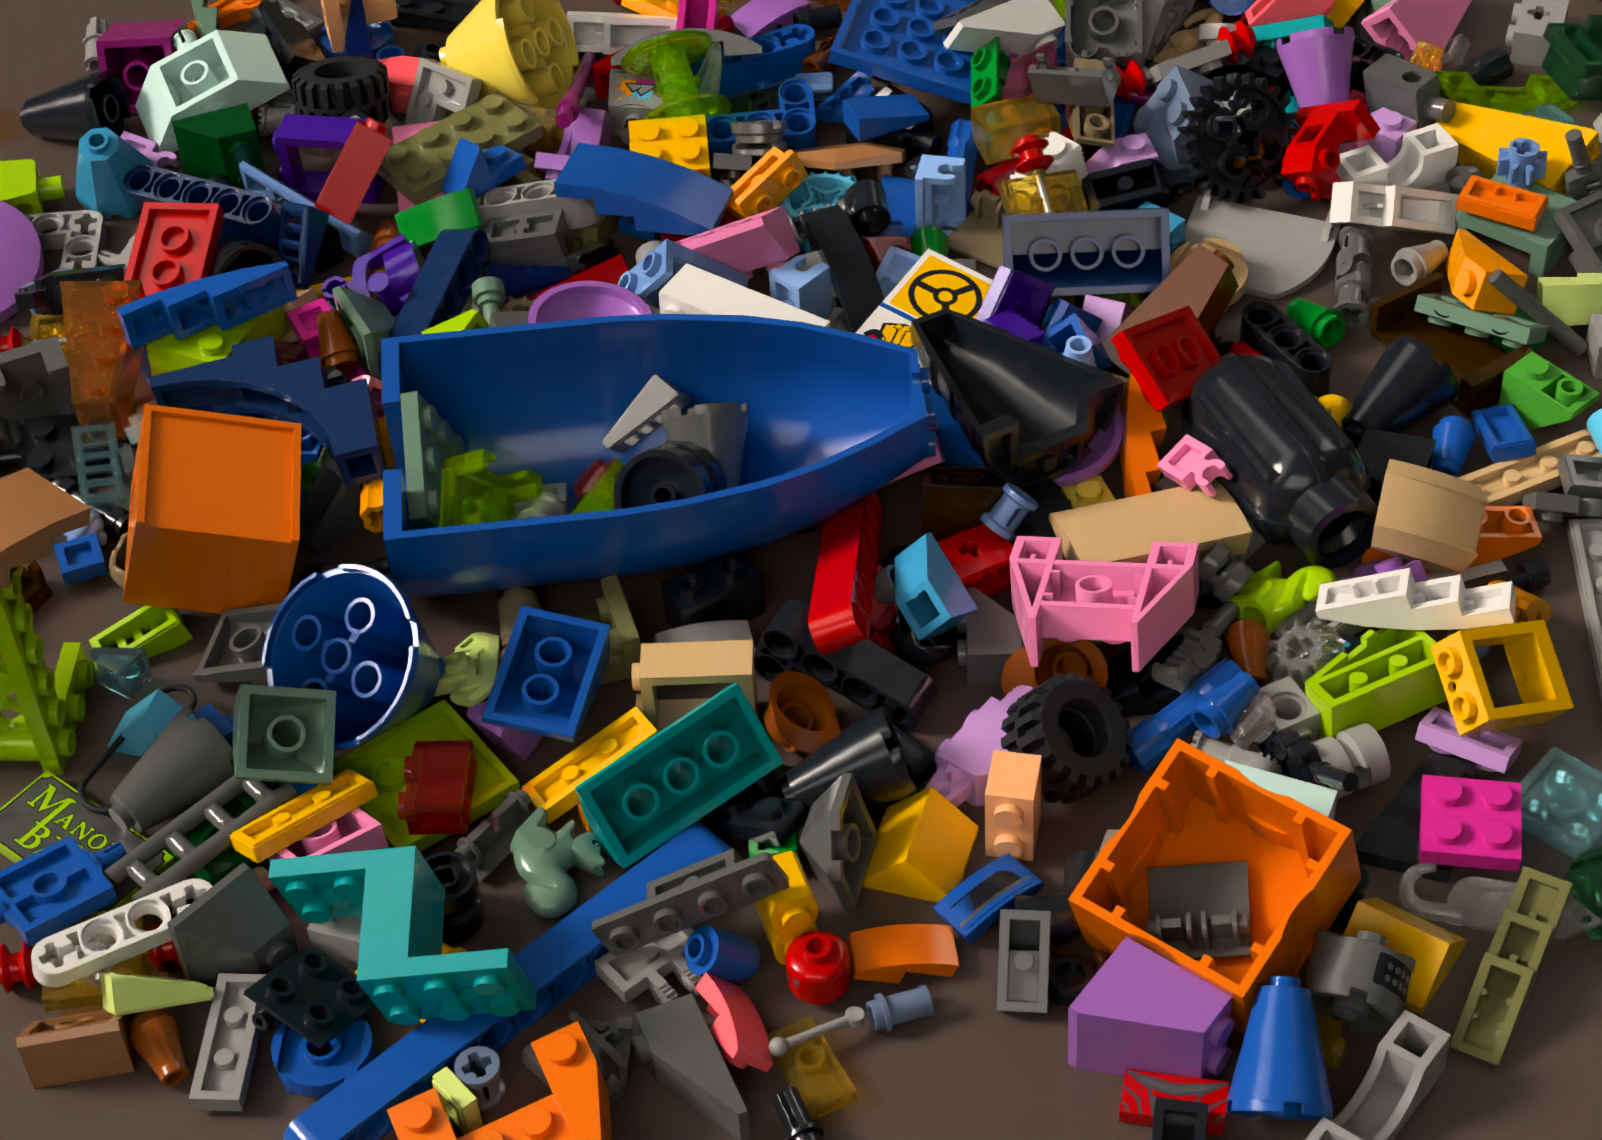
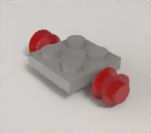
(1199, 61)

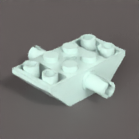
(206, 77)

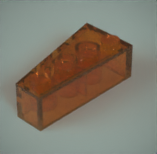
(99, 358)

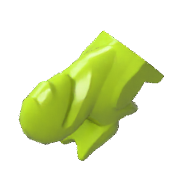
(1274, 598)

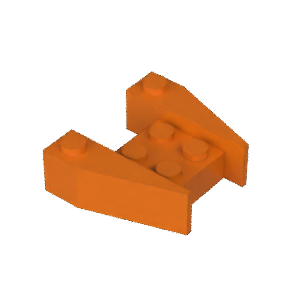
(573, 1112)

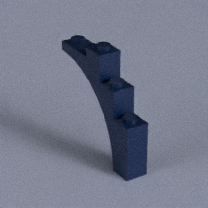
(297, 392)

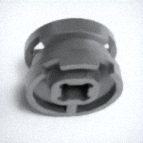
(758, 132)

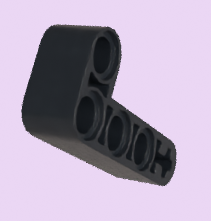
(858, 672)

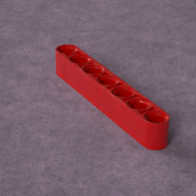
(846, 576)

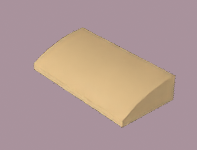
(1128, 526)

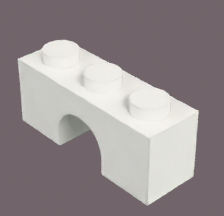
(1421, 162)

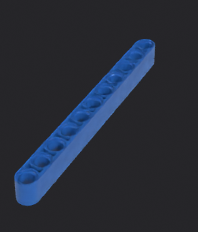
(555, 965)

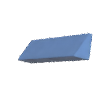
(256, 180)

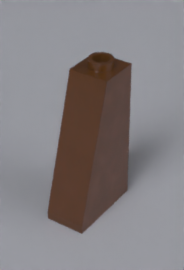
(1200, 280)

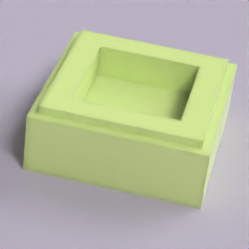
(458, 1101)

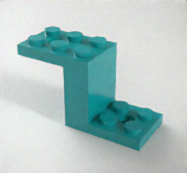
(402, 935)

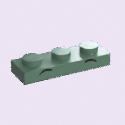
(1448, 310)

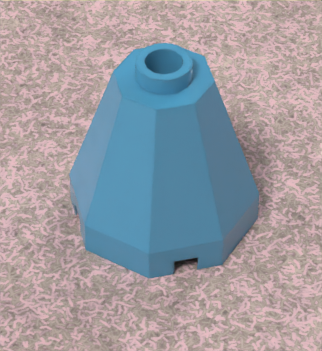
(100, 173)

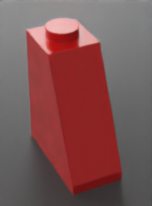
(354, 169)

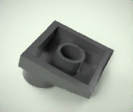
(237, 646)

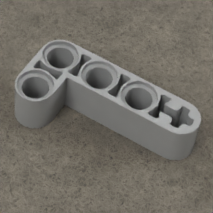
(535, 198)

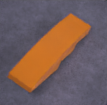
(1141, 438)

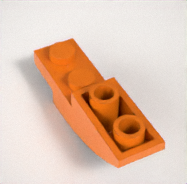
(1502, 534)

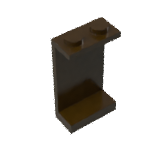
(1472, 359)

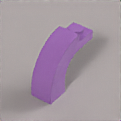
(590, 127)

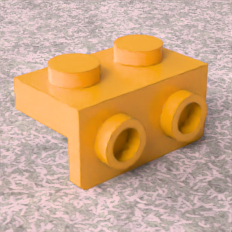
(767, 183)

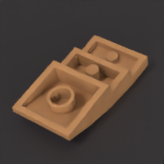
(30, 516)

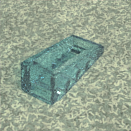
(93, 437)

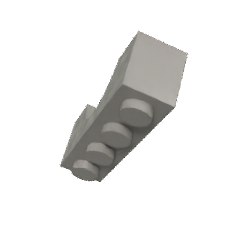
(1396, 1083)

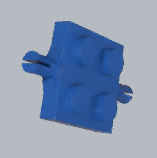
(56, 888)

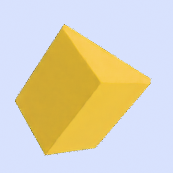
(922, 848)
(1410, 935)

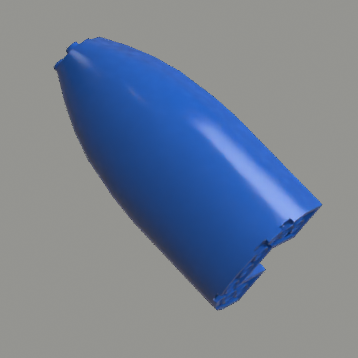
(823, 430)

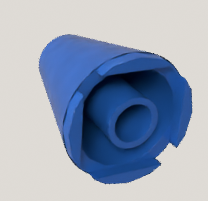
(1281, 1058)

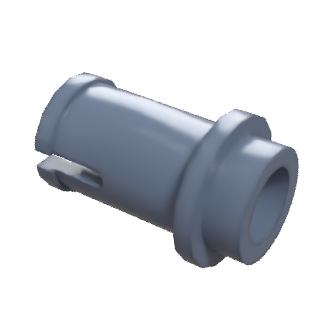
(899, 1008)

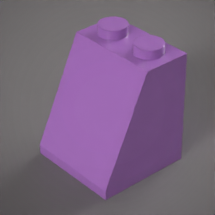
(1149, 1018)

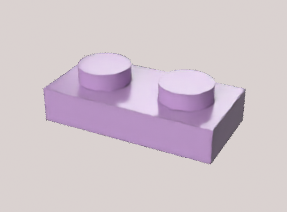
(1490, 750)

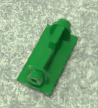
(988, 73)

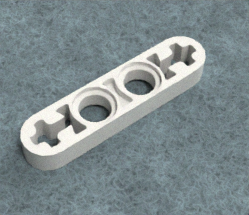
(120, 925)

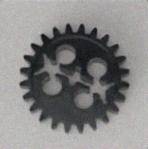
(1209, 152)

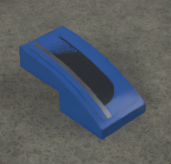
(978, 899)

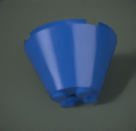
(355, 637)

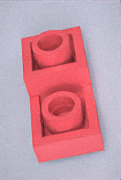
(736, 1025)

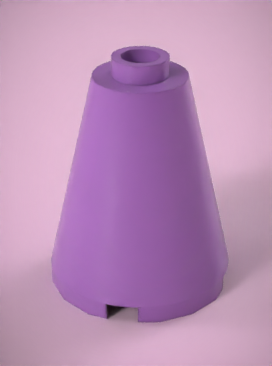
(1318, 65)

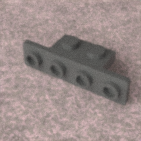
(691, 898)

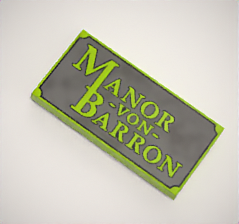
(50, 812)

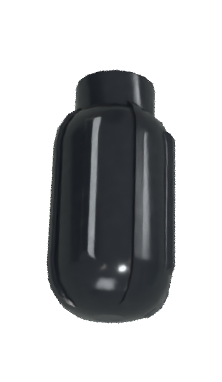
(1286, 456)

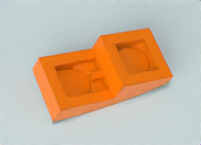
(893, 950)

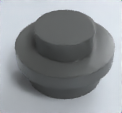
(1459, 177)

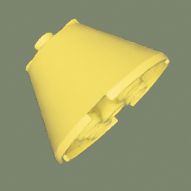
(516, 49)

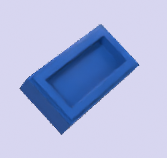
(1503, 433)

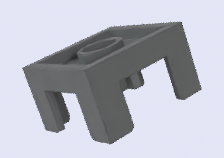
(32, 386)

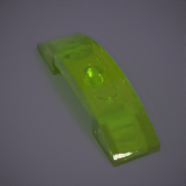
(1537, 92)

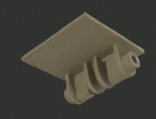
(981, 231)

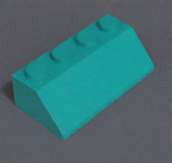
(677, 776)

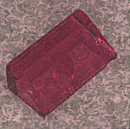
(1017, 81)

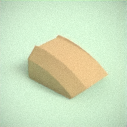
(1428, 517)

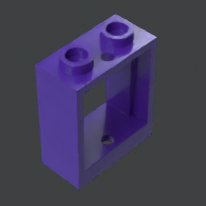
(314, 133)

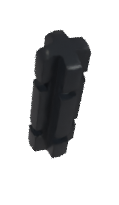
(591, 256)

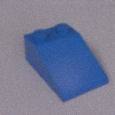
(549, 674)

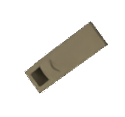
(1090, 123)

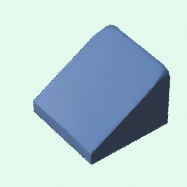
(820, 82)

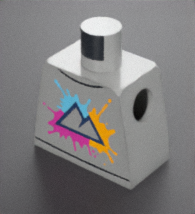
(630, 100)

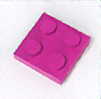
(1470, 823)

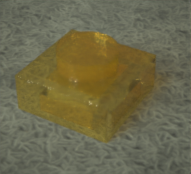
(1428, 56)

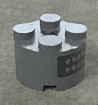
(1358, 980)

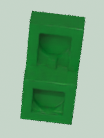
(448, 211)

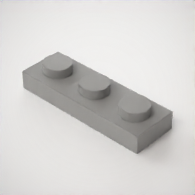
(227, 1047)

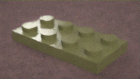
(422, 160)

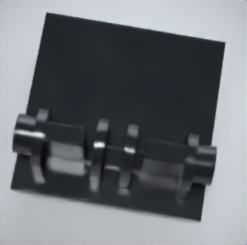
(309, 996)

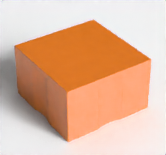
(1209, 814)

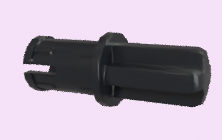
(796, 1116)

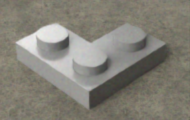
(439, 89)

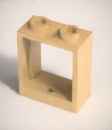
(690, 664)

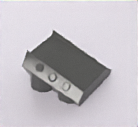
(1103, 29)

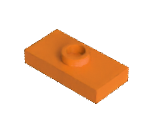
(1502, 203)

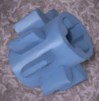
(1521, 163)

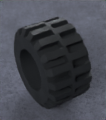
(341, 84)
(1088, 719)

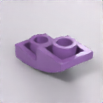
(765, 15)

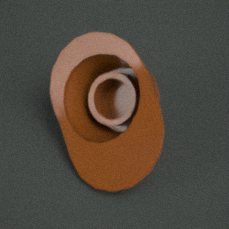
(1056, 659)
(800, 713)

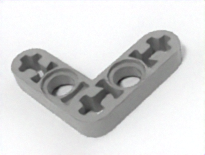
(70, 237)

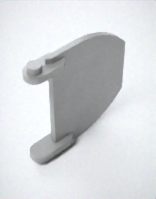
(1278, 247)

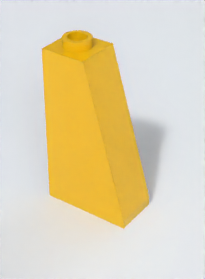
(1485, 130)

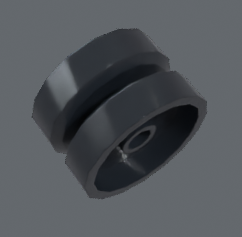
(667, 474)

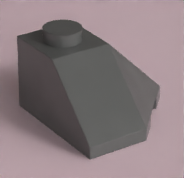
(839, 840)

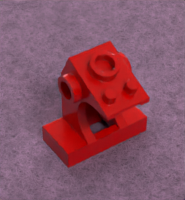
(1313, 153)

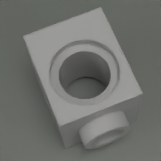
(1293, 709)

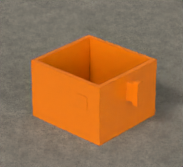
(212, 510)

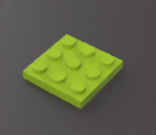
(384, 764)

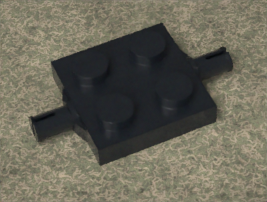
(49, 448)

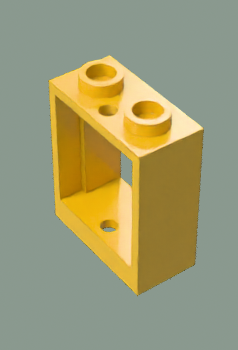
(1533, 668)

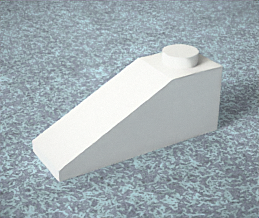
(1018, 24)

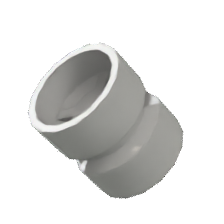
(1359, 752)

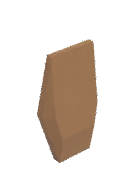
(851, 156)

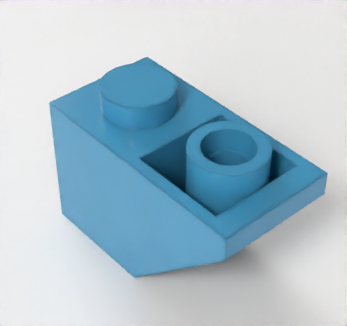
(929, 589)

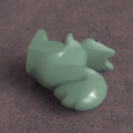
(544, 859)

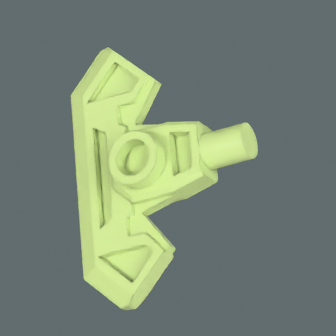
(471, 669)

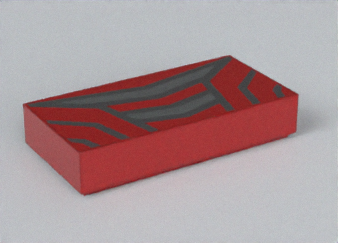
(1143, 1086)

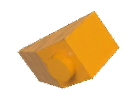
(1468, 273)

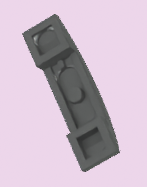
(733, 44)

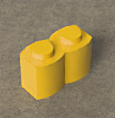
(790, 910)

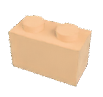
(1013, 805)

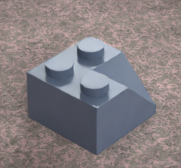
(1163, 115)

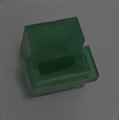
(1576, 58)

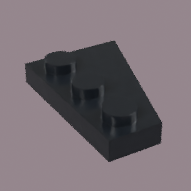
(1394, 835)

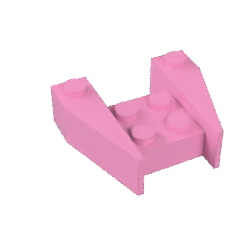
(1102, 598)

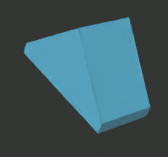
(145, 723)

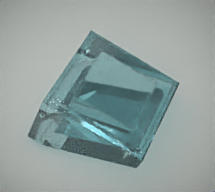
(122, 669)

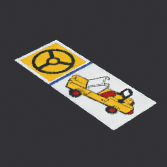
(926, 288)

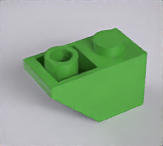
(1544, 392)

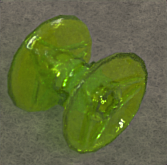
(669, 62)

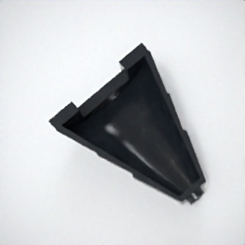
(1014, 398)

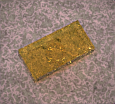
(814, 1071)

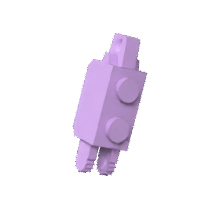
(967, 757)

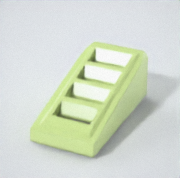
(138, 993)

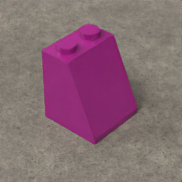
(133, 48)

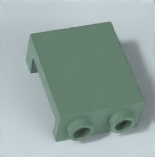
(1545, 244)

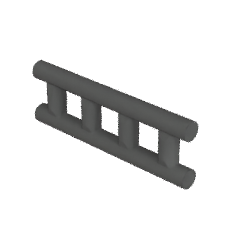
(193, 857)

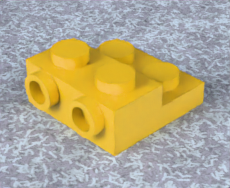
(673, 139)

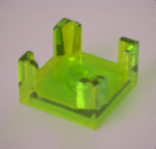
(478, 495)

